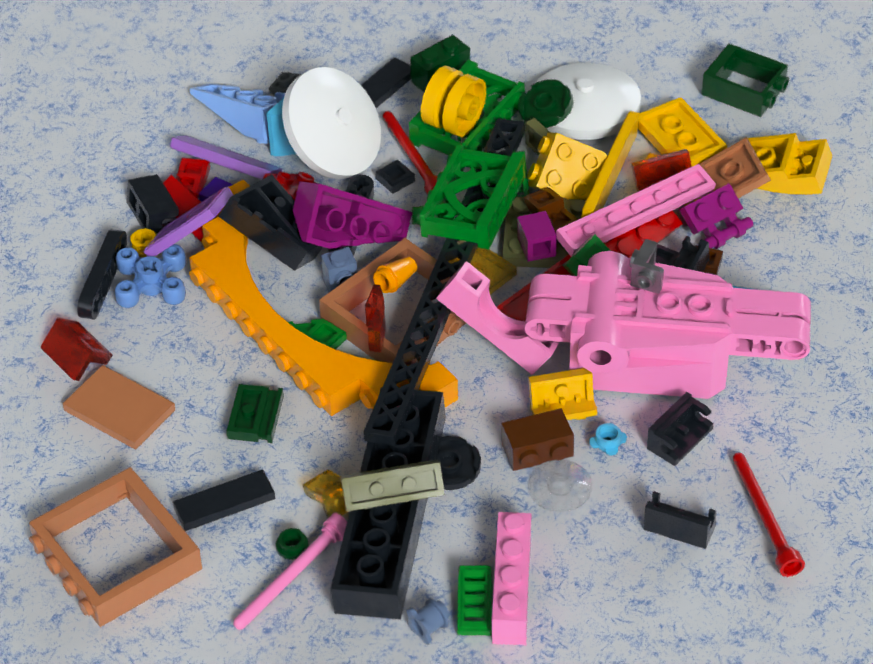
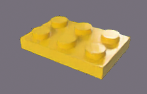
(679, 127)

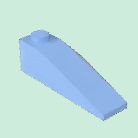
(241, 109)

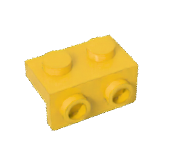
(566, 390)

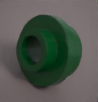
(288, 538)

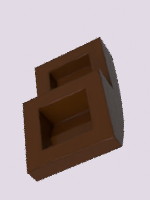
(553, 204)

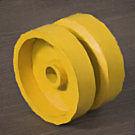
(453, 101)

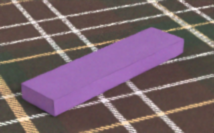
(223, 157)

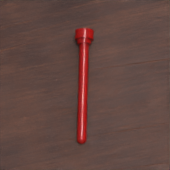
(411, 151)
(787, 558)

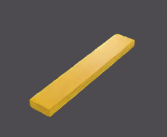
(612, 165)

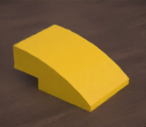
(793, 164)

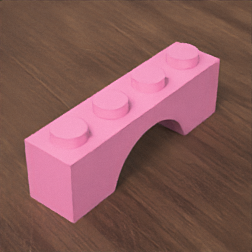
(470, 299)
(511, 579)

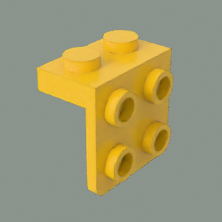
(565, 166)

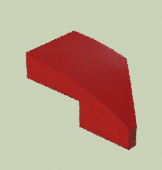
(193, 174)

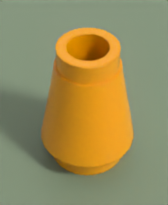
(394, 274)

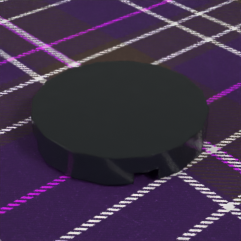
(461, 470)

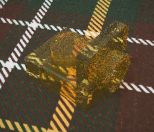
(328, 491)

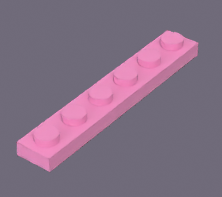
(637, 208)

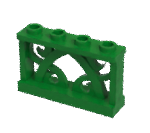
(430, 136)
(471, 226)

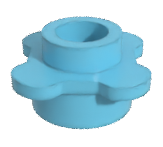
(608, 438)

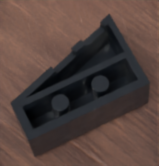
(268, 219)

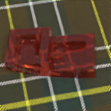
(375, 319)

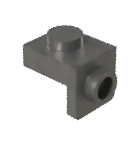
(644, 272)

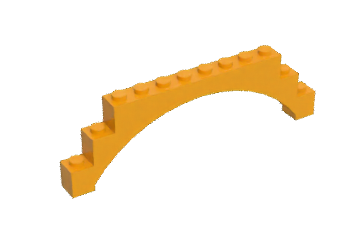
(326, 374)

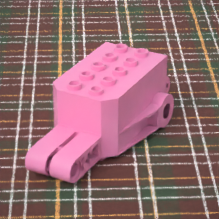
(663, 339)

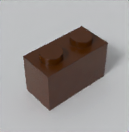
(537, 439)

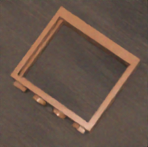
(338, 303)
(141, 587)

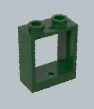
(751, 65)

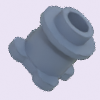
(428, 619)

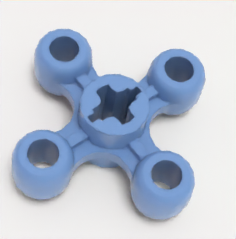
(150, 276)

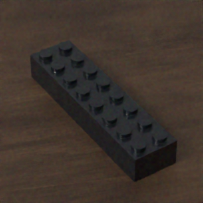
(383, 539)

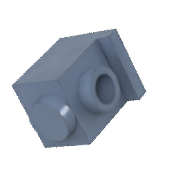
(337, 267)

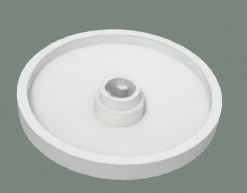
(600, 99)
(331, 123)

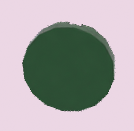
(546, 102)

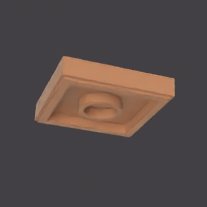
(737, 166)

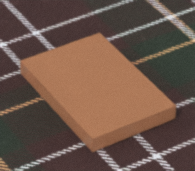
(119, 407)

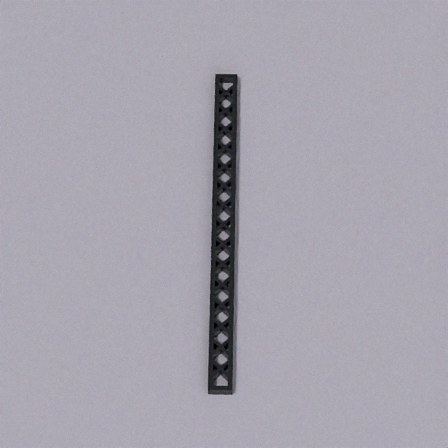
(426, 309)

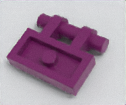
(713, 208)

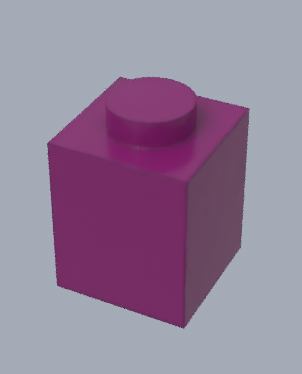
(536, 236)

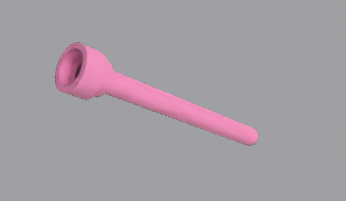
(332, 532)

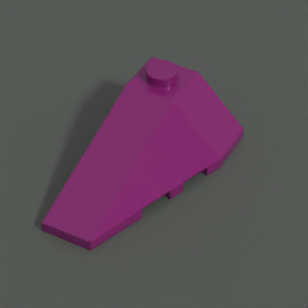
(340, 218)

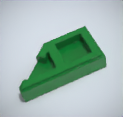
(323, 332)

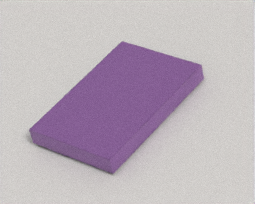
(188, 222)

